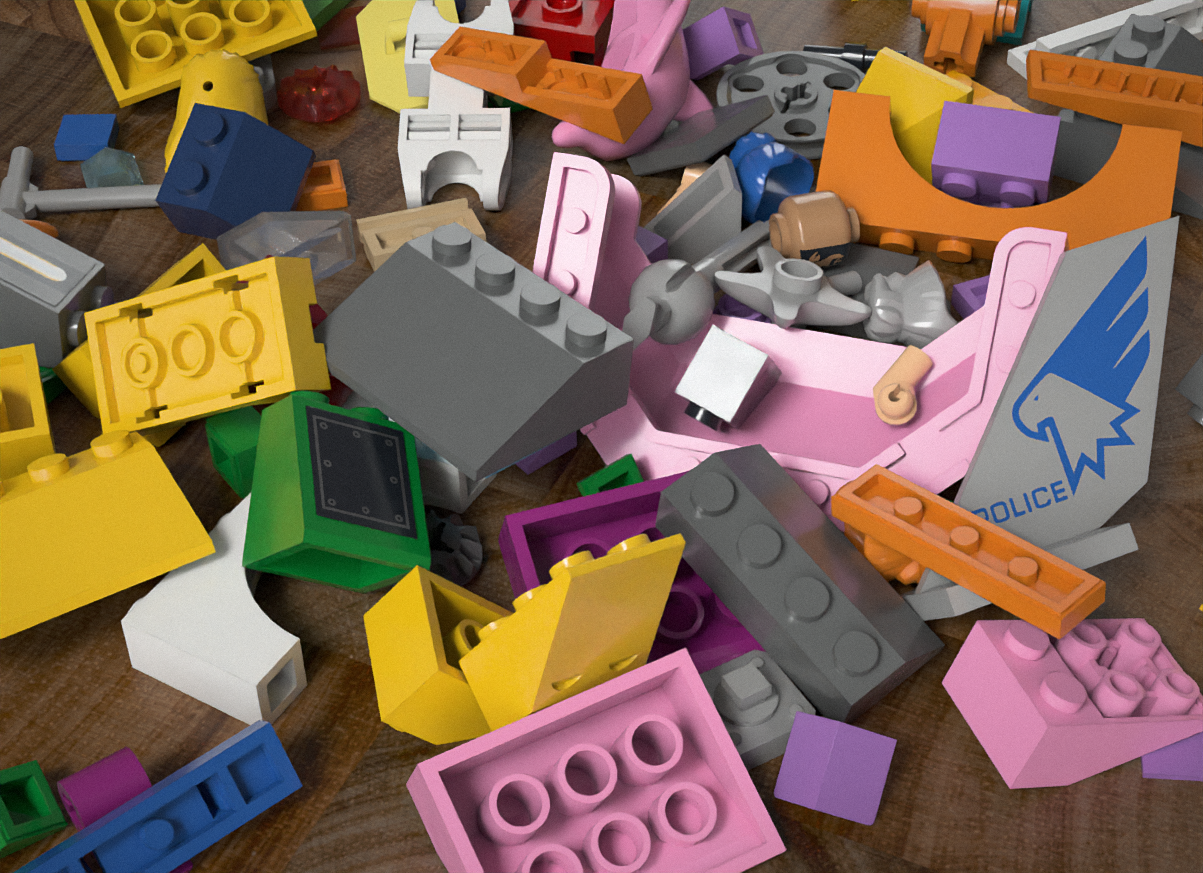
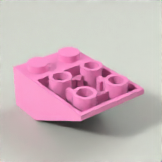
(1073, 703)

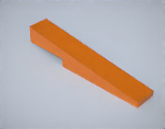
(1119, 92)

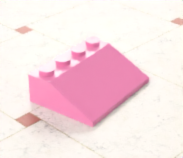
(601, 785)

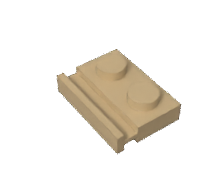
(388, 232)

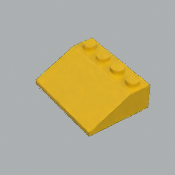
(151, 40)
(90, 529)

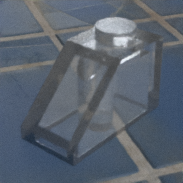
(316, 235)

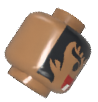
(814, 228)

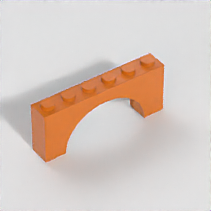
(910, 214)

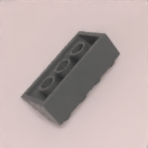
(795, 581)

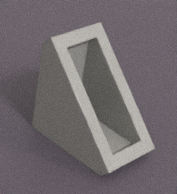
(702, 215)

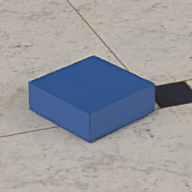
(85, 135)

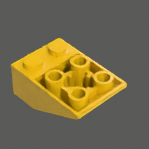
(575, 630)

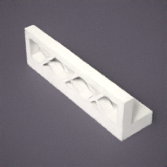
(1093, 37)

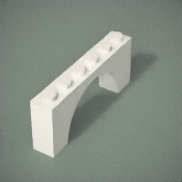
(212, 637)

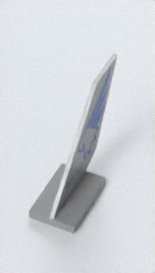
(1073, 412)

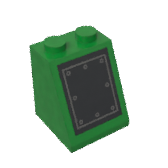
(335, 496)

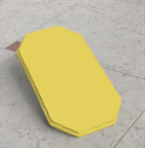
(383, 43)

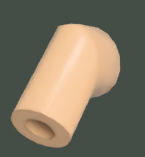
(895, 390)

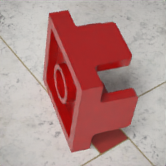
(565, 25)

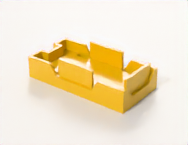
(207, 347)

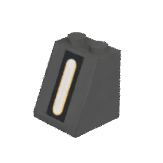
(46, 291)

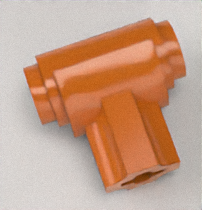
(961, 29)

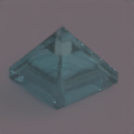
(111, 169)

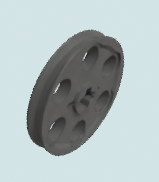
(787, 93)

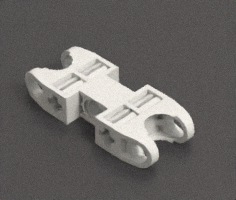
(458, 133)

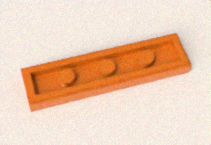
(969, 550)

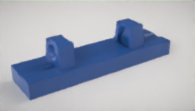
(183, 810)

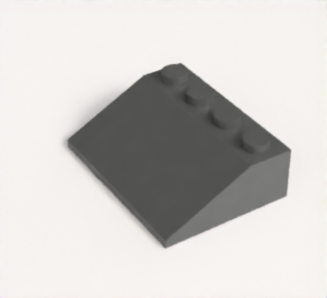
(1090, 141)
(475, 352)

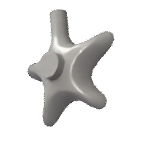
(796, 292)

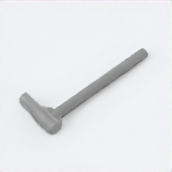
(24, 199)

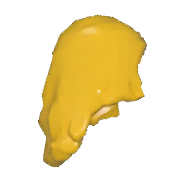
(233, 84)

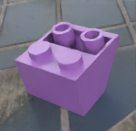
(995, 155)

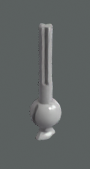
(677, 300)

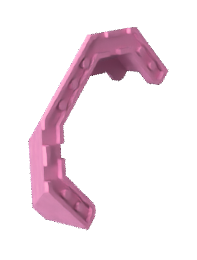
(822, 408)

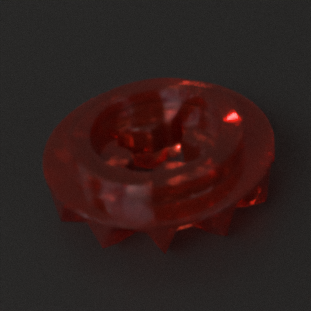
(331, 92)

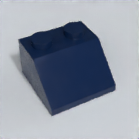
(230, 172)

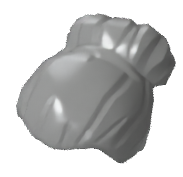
(908, 307)

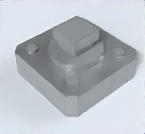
(755, 705)

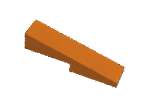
(523, 71)

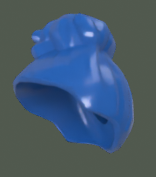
(768, 174)

